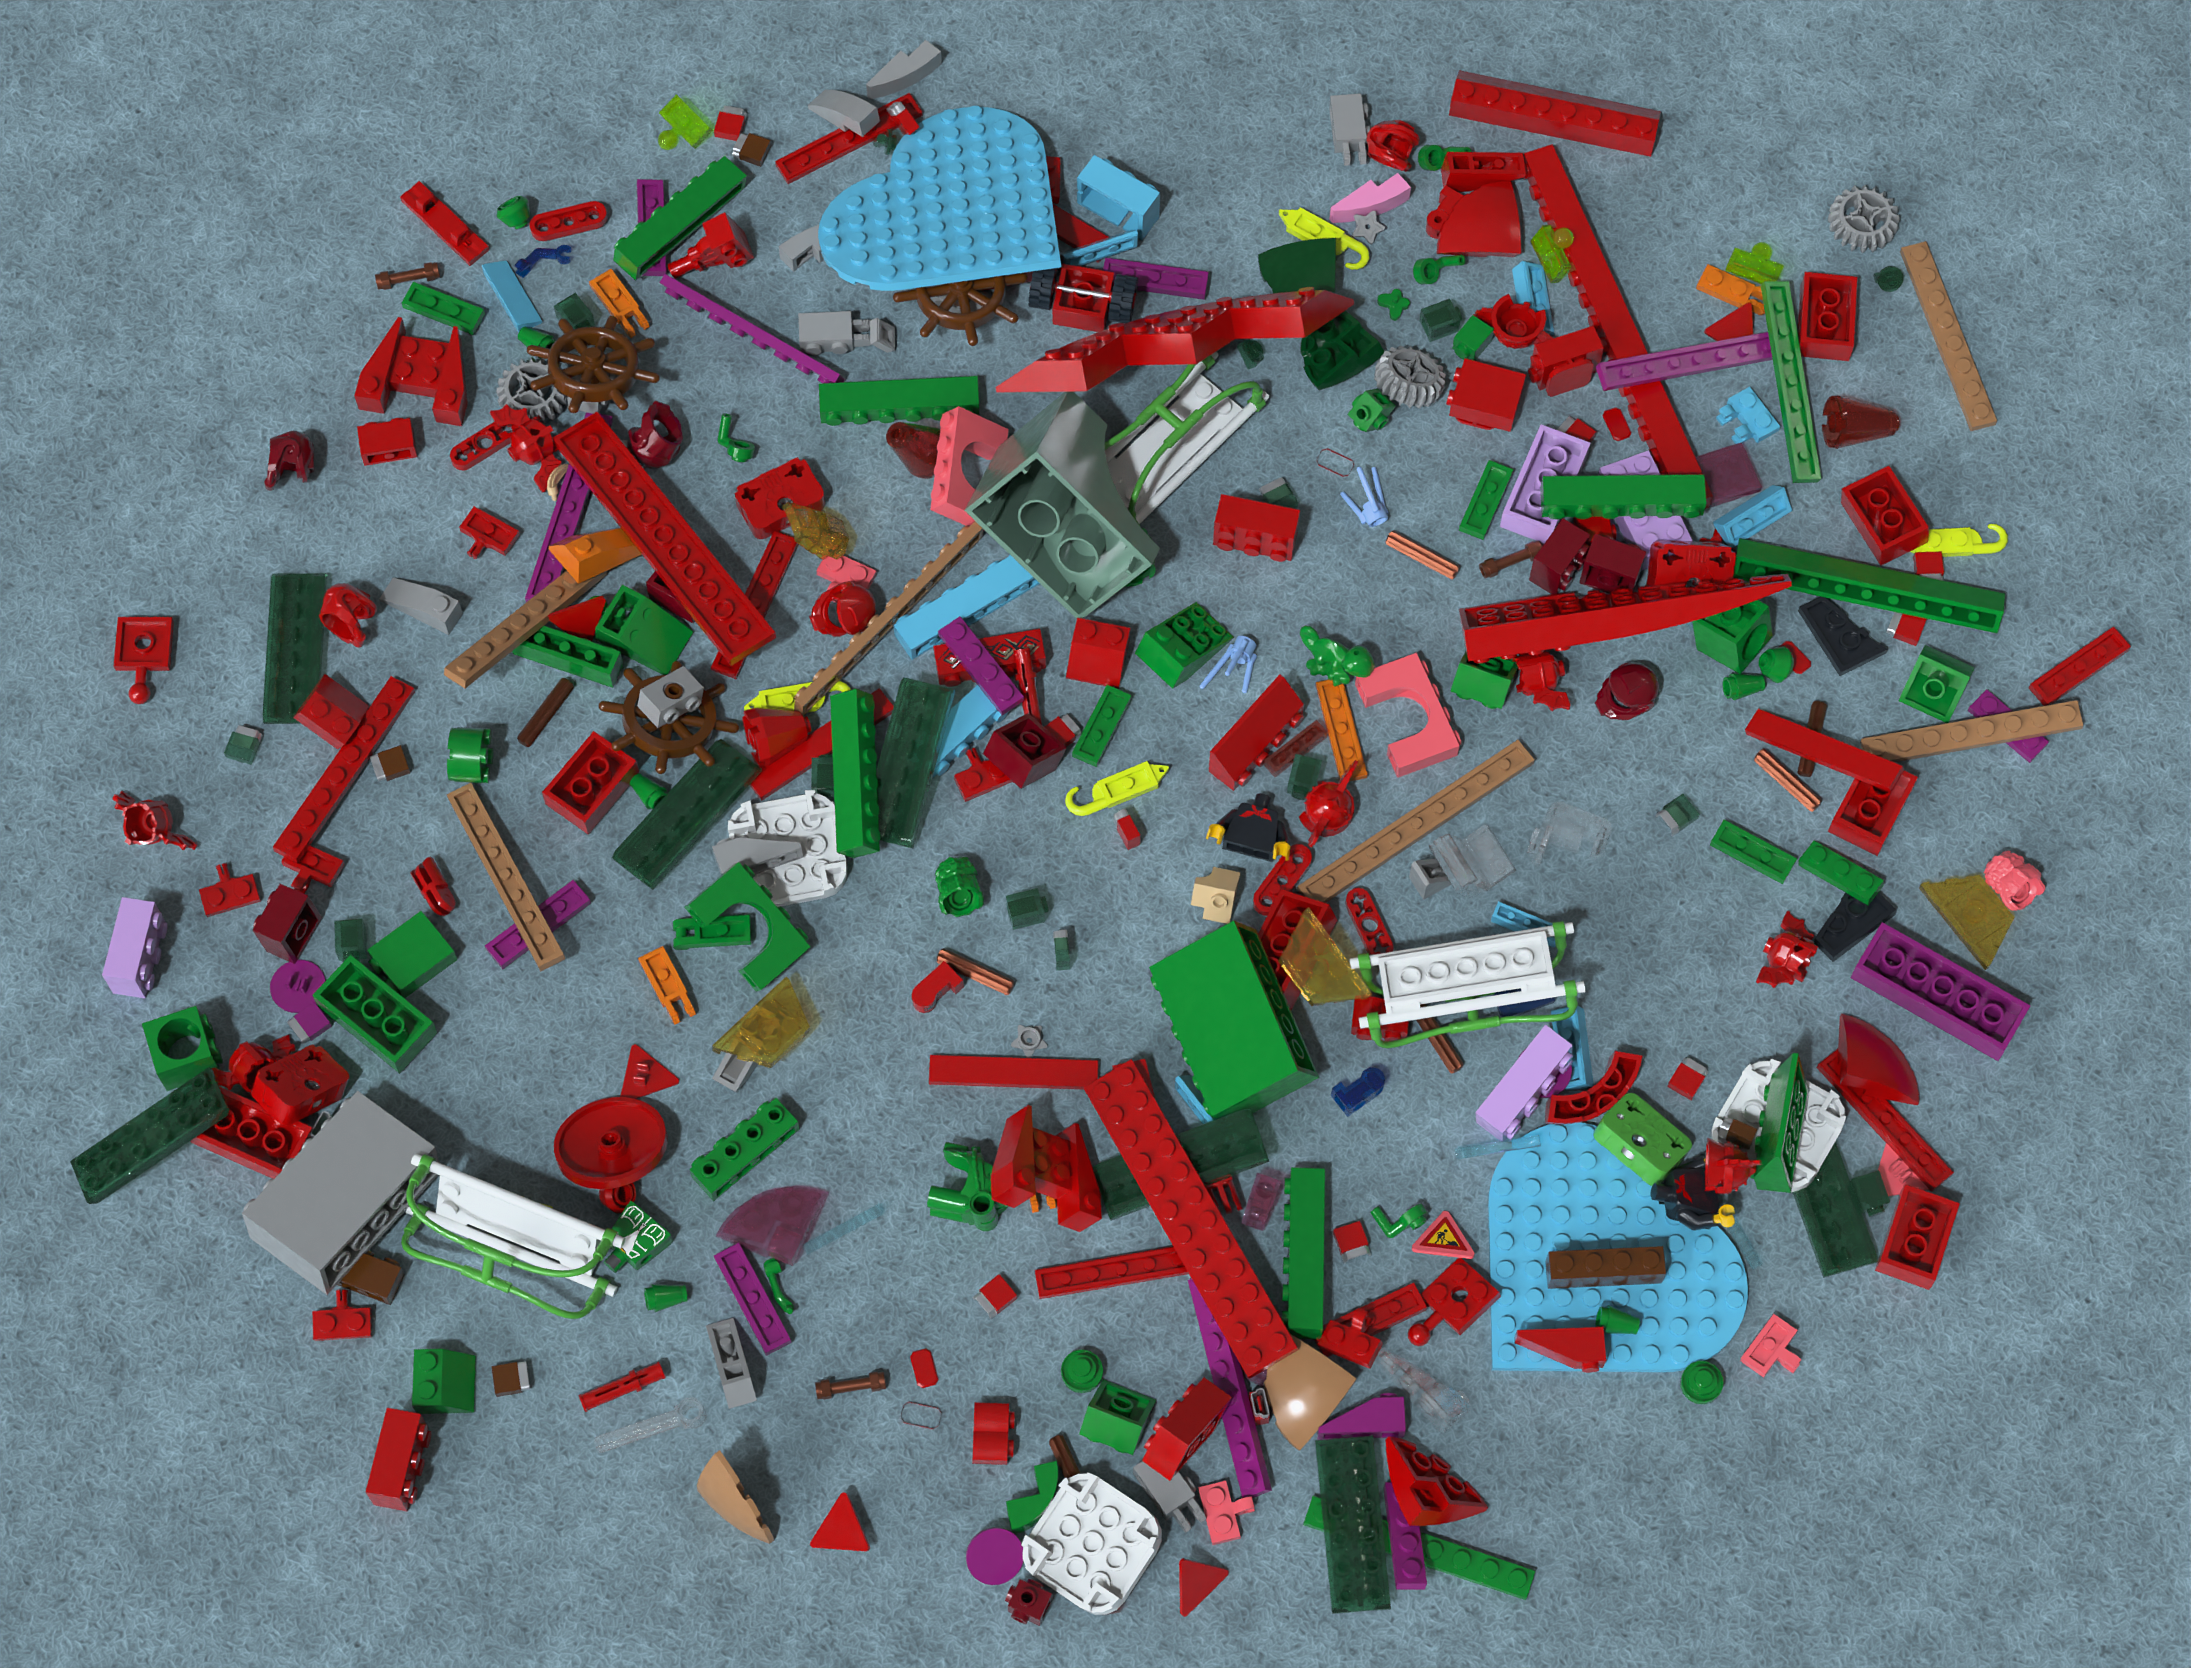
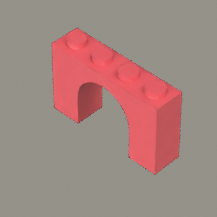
(961, 432)
(1409, 679)

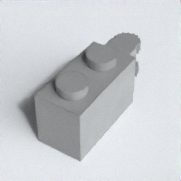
(1348, 126)
(831, 332)
(1169, 1496)

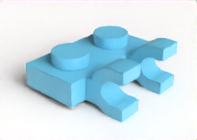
(1752, 414)

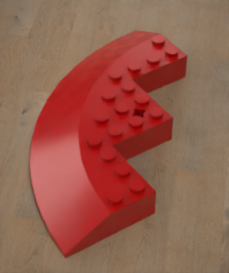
(1177, 338)

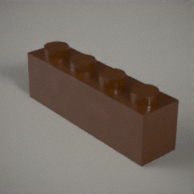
(1605, 1267)
(374, 1278)

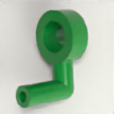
(1436, 156)
(1427, 269)
(738, 449)
(1412, 1218)

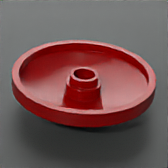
(610, 1143)

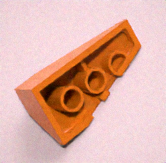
(594, 552)

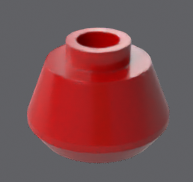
(617, 1198)

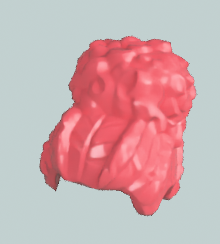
(2013, 880)

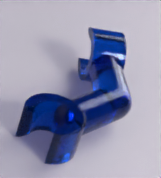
(525, 265)

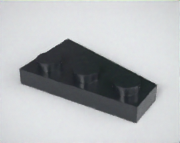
(1838, 637)
(1851, 924)

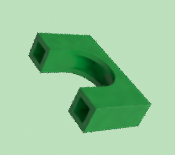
(783, 941)

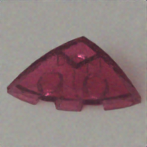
(775, 1222)

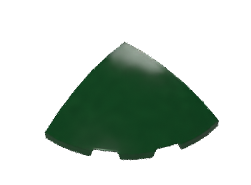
(1300, 266)
(1338, 351)

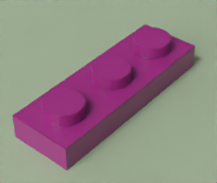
(1990, 705)

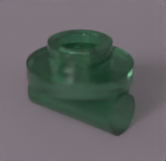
(888, 141)
(1889, 278)
(1251, 353)

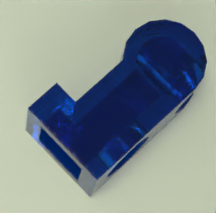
(1360, 1091)

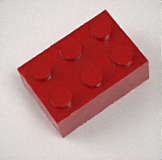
(1827, 316)
(1884, 515)
(1256, 528)
(590, 783)
(1870, 813)
(1917, 1237)
(1185, 1428)
(398, 1460)

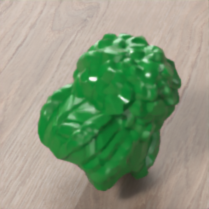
(958, 887)

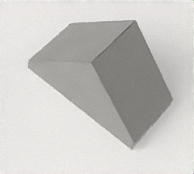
(1428, 877)

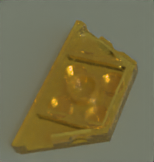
(1972, 914)
(1319, 965)
(767, 1029)

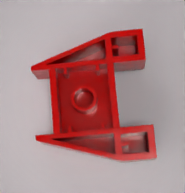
(418, 369)
(1049, 1165)

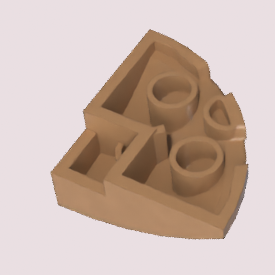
(1304, 1392)
(725, 1494)

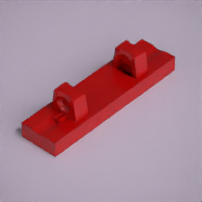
(444, 223)

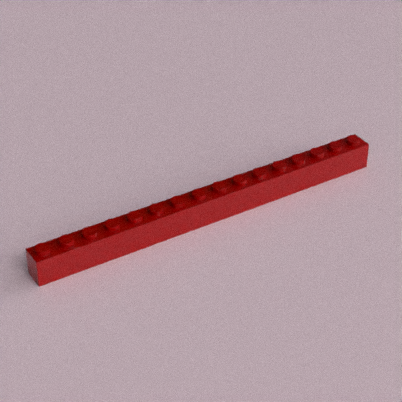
(1609, 313)

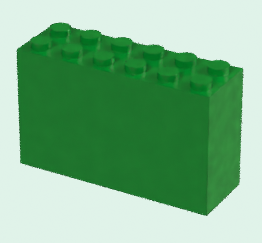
(1233, 1021)

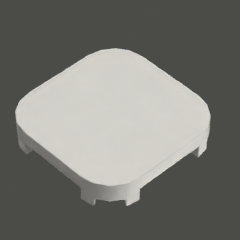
(802, 820)
(1821, 1122)
(1092, 1544)

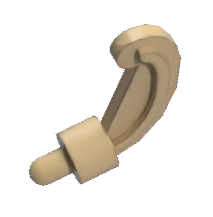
(554, 478)

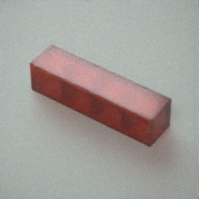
(1300, 744)

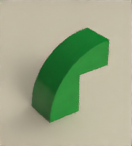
(1027, 1511)

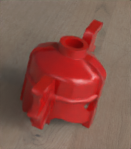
(529, 442)
(1540, 678)
(149, 822)
(1788, 953)
(249, 1059)

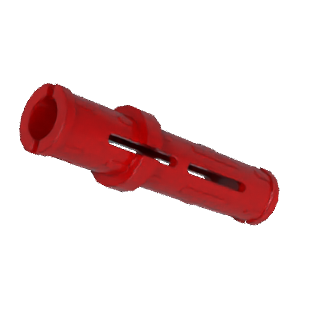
(1027, 683)
(622, 1386)

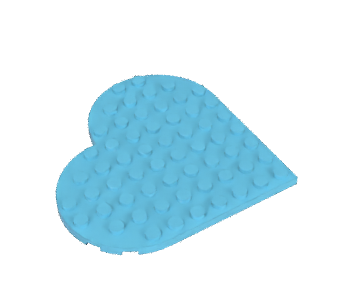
(956, 207)
(1584, 1198)

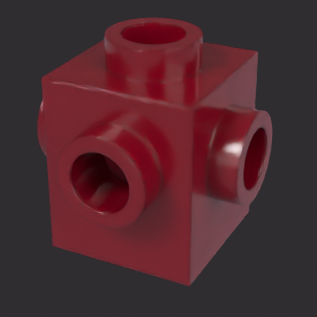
(1032, 1611)

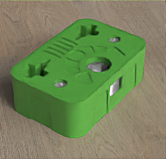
(1642, 1139)

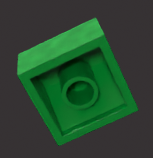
(1485, 681)
(1936, 684)
(443, 1381)
(1117, 1417)

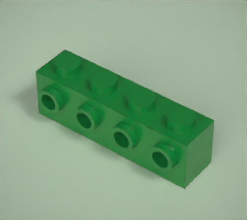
(572, 655)
(744, 1148)

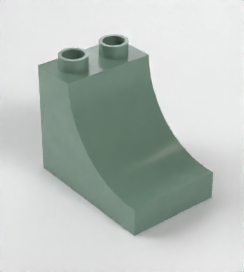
(1059, 510)

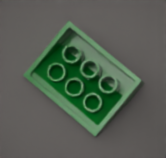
(1781, 1127)

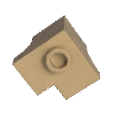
(1216, 894)

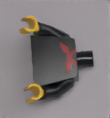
(1252, 831)
(1688, 1201)

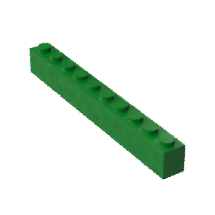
(1872, 586)

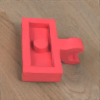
(845, 570)
(1771, 1347)
(1221, 1511)

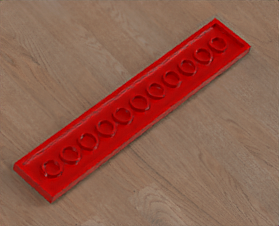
(664, 538)
(1191, 1219)

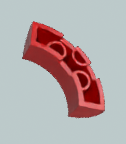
(1586, 1105)

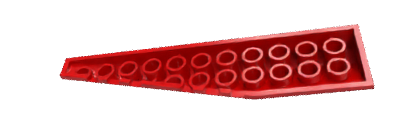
(1570, 620)

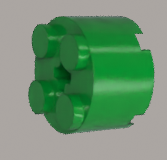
(469, 755)

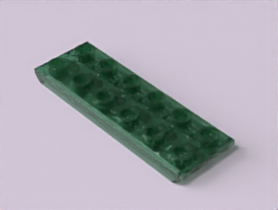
(293, 644)
(910, 758)
(685, 814)
(150, 1137)
(1214, 1148)
(1835, 1219)
(1352, 1525)

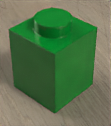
(1472, 339)

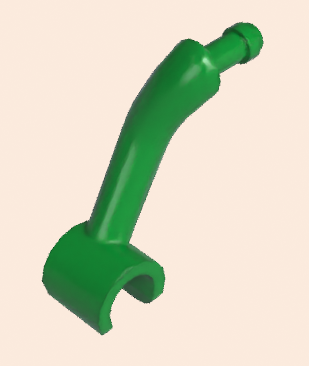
(772, 1268)

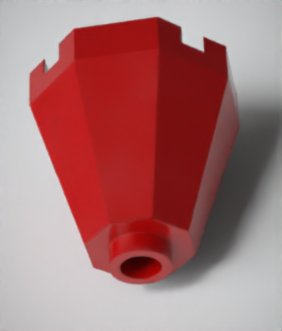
(774, 733)

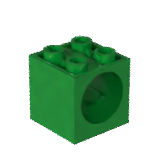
(1734, 635)
(166, 1030)

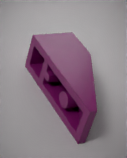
(1375, 1418)

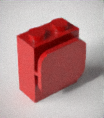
(1566, 361)
(1485, 395)

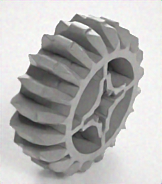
(1858, 225)
(1409, 376)
(525, 398)

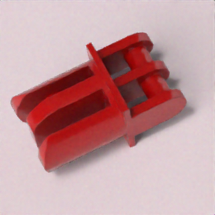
(1220, 1186)

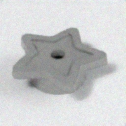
(1361, 231)
(1025, 1033)

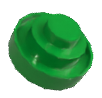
(1081, 1371)
(1701, 1382)

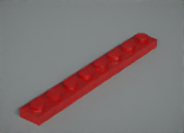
(343, 770)

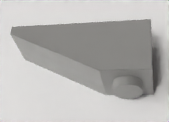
(423, 604)
(755, 853)
(731, 1363)

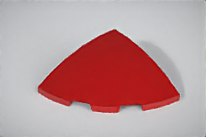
(1483, 224)
(1874, 1063)
(1426, 1489)

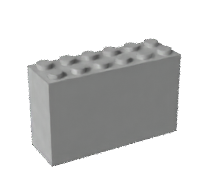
(338, 1192)

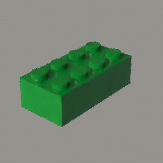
(375, 1014)

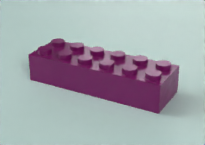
(1940, 991)

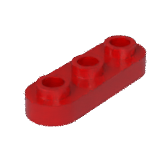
(556, 220)
(1283, 869)

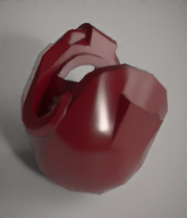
(648, 444)
(289, 452)
(1631, 685)

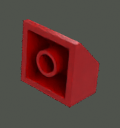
(1098, 653)
(331, 712)

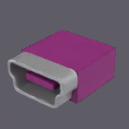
(309, 1023)

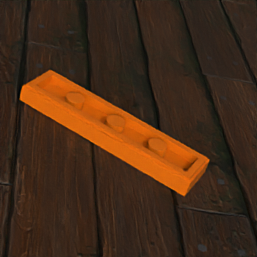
(1340, 728)

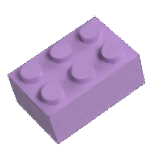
(134, 948)

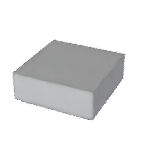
(882, 335)

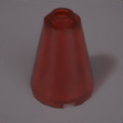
(1856, 422)
(915, 447)

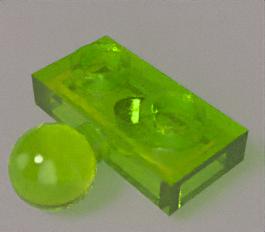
(684, 123)
(1549, 249)
(1755, 265)

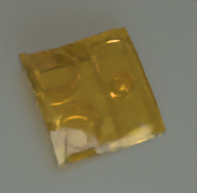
(817, 531)

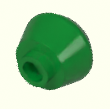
(514, 212)
(1776, 664)

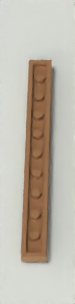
(881, 624)
(1417, 823)

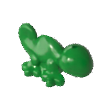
(1333, 658)

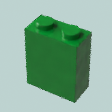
(411, 955)

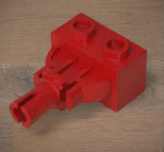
(722, 244)

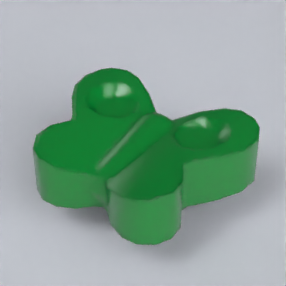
(1394, 303)

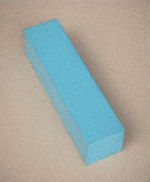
(1518, 920)

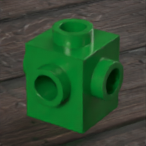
(1371, 410)

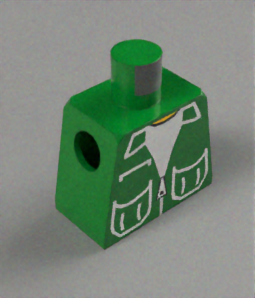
(642, 1239)

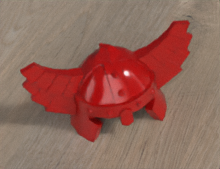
(1515, 323)
(1328, 807)
(1727, 1166)

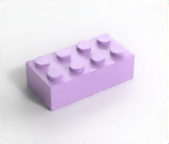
(1550, 455)
(1649, 528)
(1524, 1083)

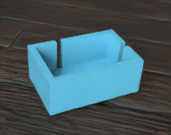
(1116, 193)

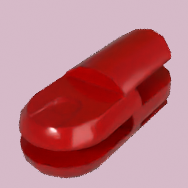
(433, 887)

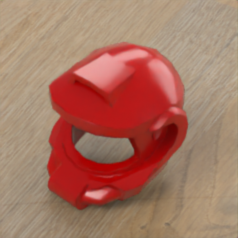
(1392, 143)
(342, 608)
(854, 610)

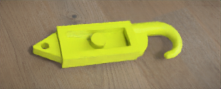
(1308, 226)
(1962, 542)
(783, 697)
(1119, 788)

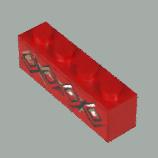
(1000, 647)

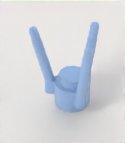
(1374, 511)
(1240, 653)

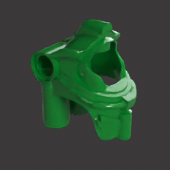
(976, 1197)

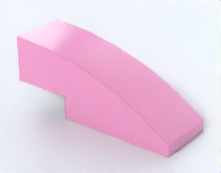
(1370, 198)

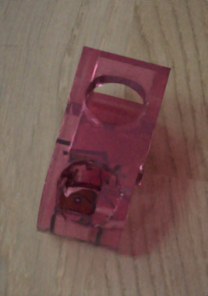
(1261, 1201)

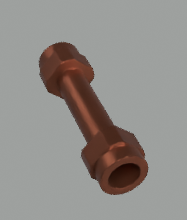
(385, 280)
(1490, 568)
(825, 1389)

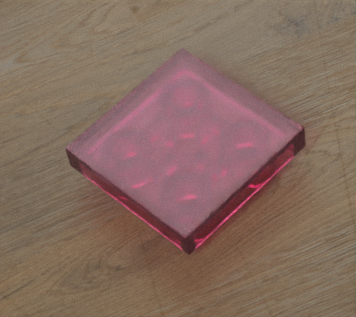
(1729, 474)

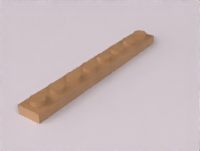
(1948, 336)
(516, 628)
(1975, 732)
(506, 877)

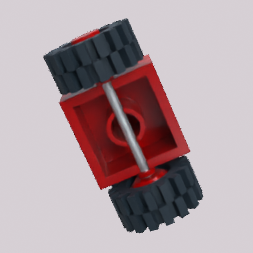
(1084, 296)

